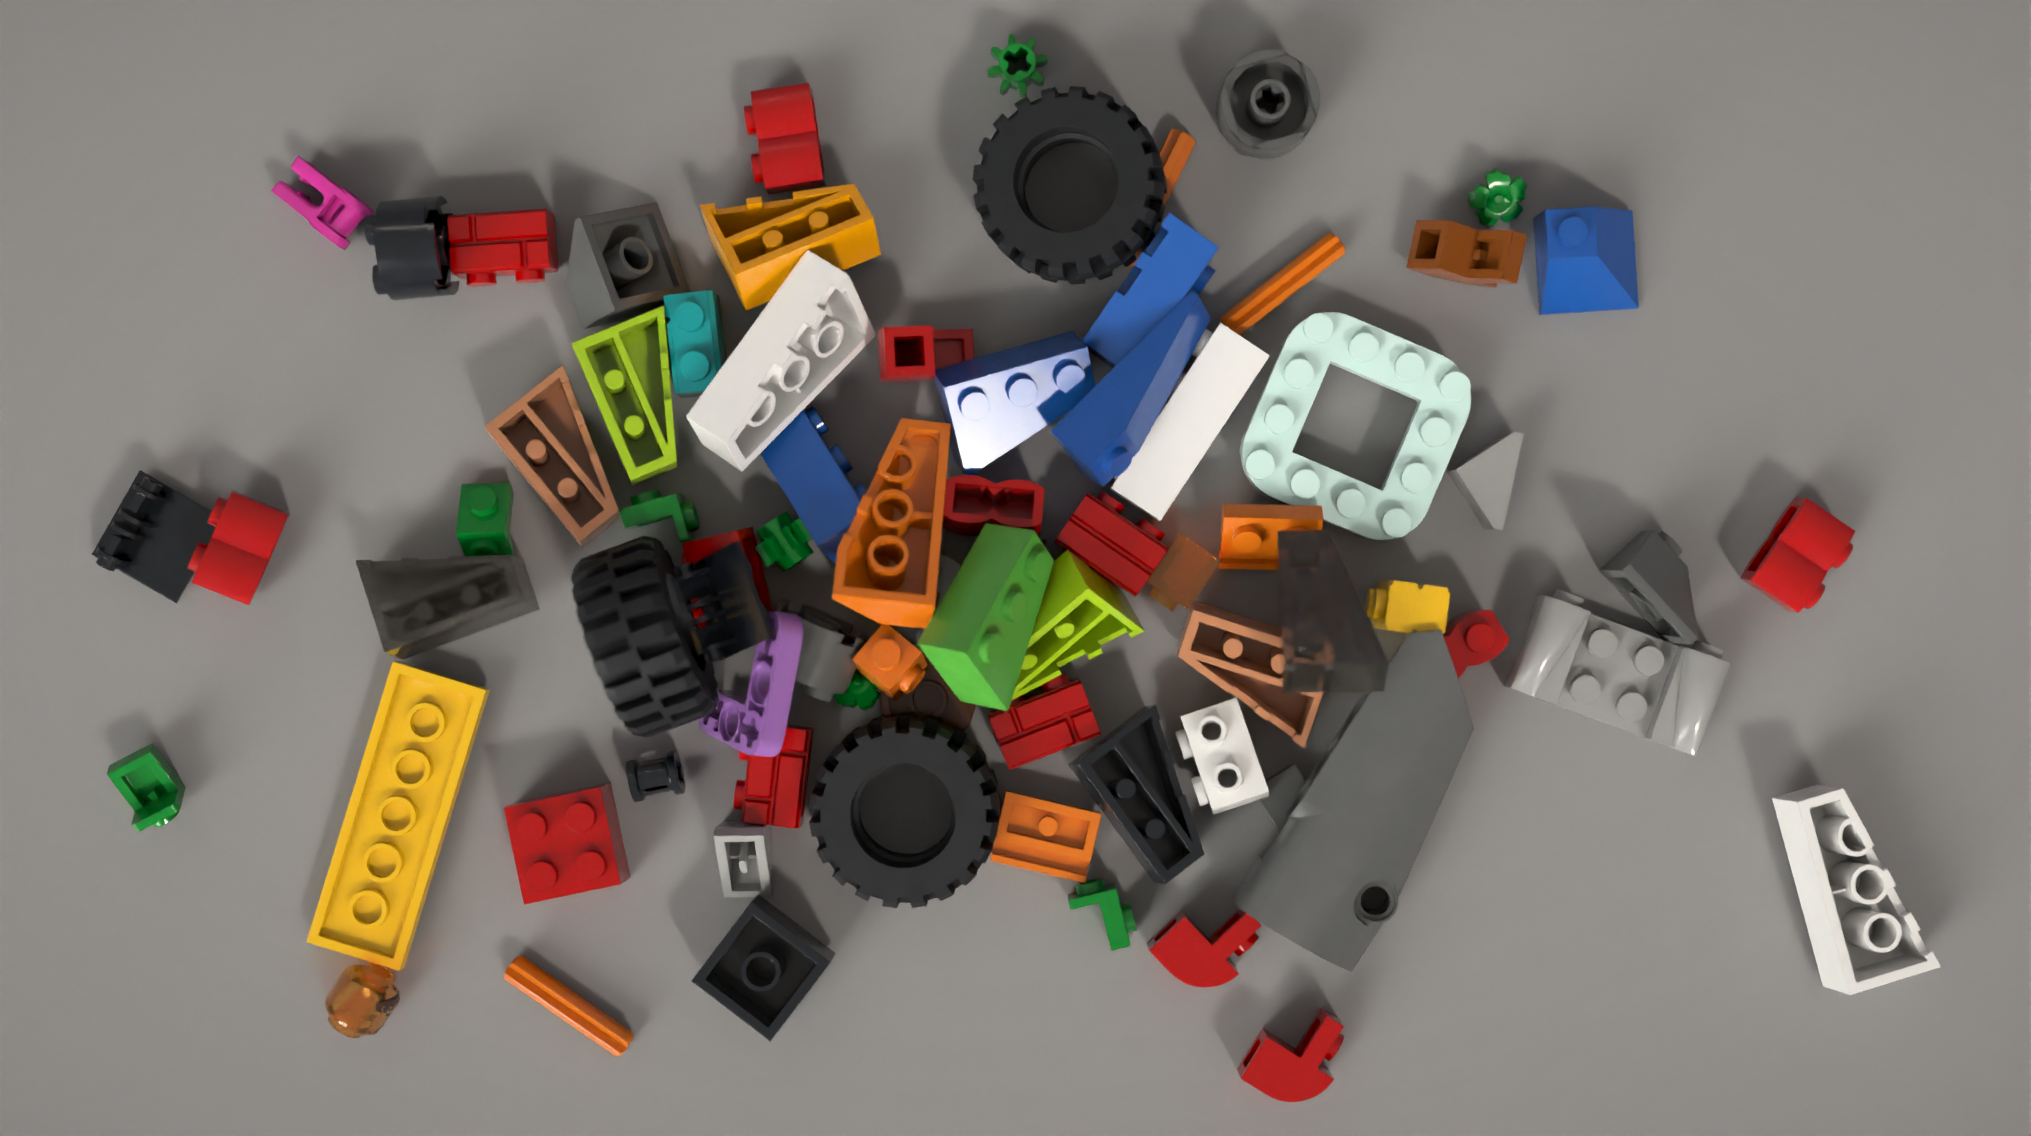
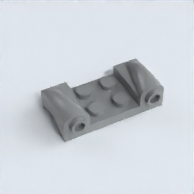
(1618, 673)

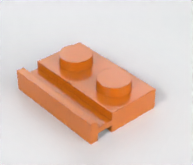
(1251, 532)
(1045, 836)

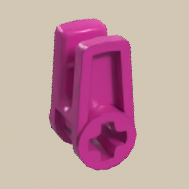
(337, 214)

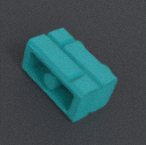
(694, 340)

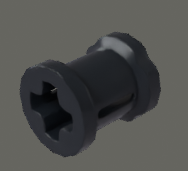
(655, 776)

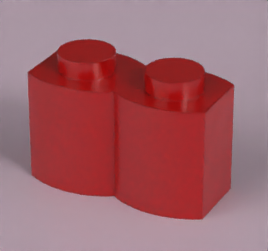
(786, 138)
(975, 501)
(239, 546)
(1799, 555)
(1474, 638)

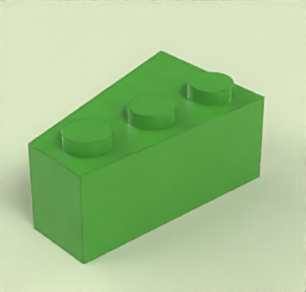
(989, 616)

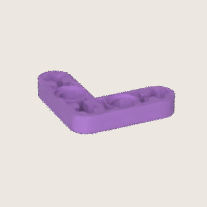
(760, 720)

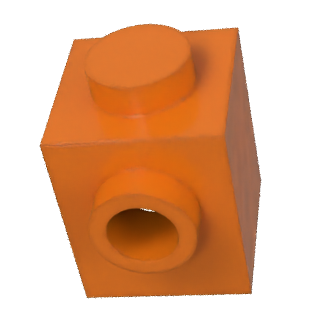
(891, 662)

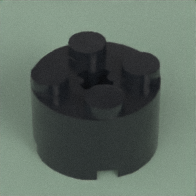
(411, 248)

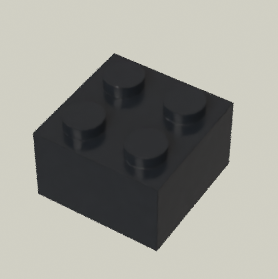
(763, 967)

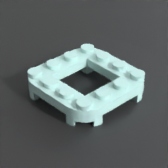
(1384, 359)

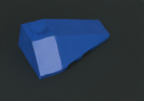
(1122, 408)

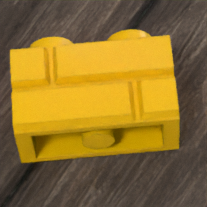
(1407, 606)

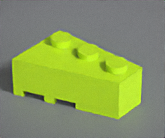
(633, 391)
(1073, 620)

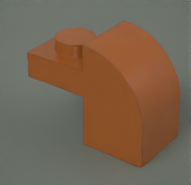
(1466, 254)

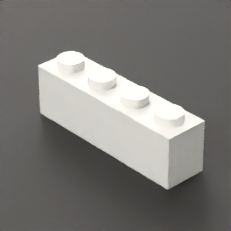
(1190, 420)

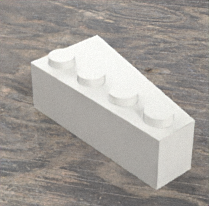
(782, 361)
(1846, 896)

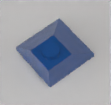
(1585, 260)

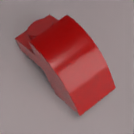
(915, 352)
(1200, 959)
(1293, 1072)

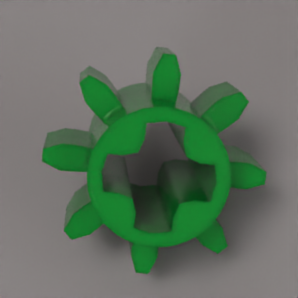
(1013, 53)
(784, 542)

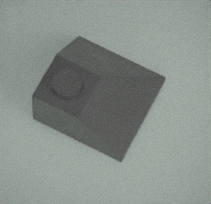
(622, 265)
(1655, 585)

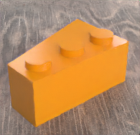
(767, 239)

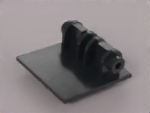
(154, 536)
(727, 600)

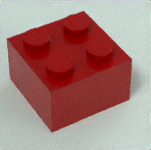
(567, 843)

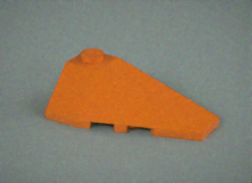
(894, 541)

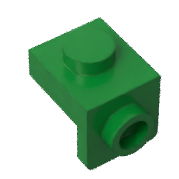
(651, 508)
(485, 519)
(148, 787)
(1116, 916)

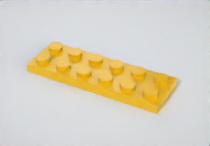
(398, 815)

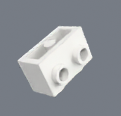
(1223, 756)

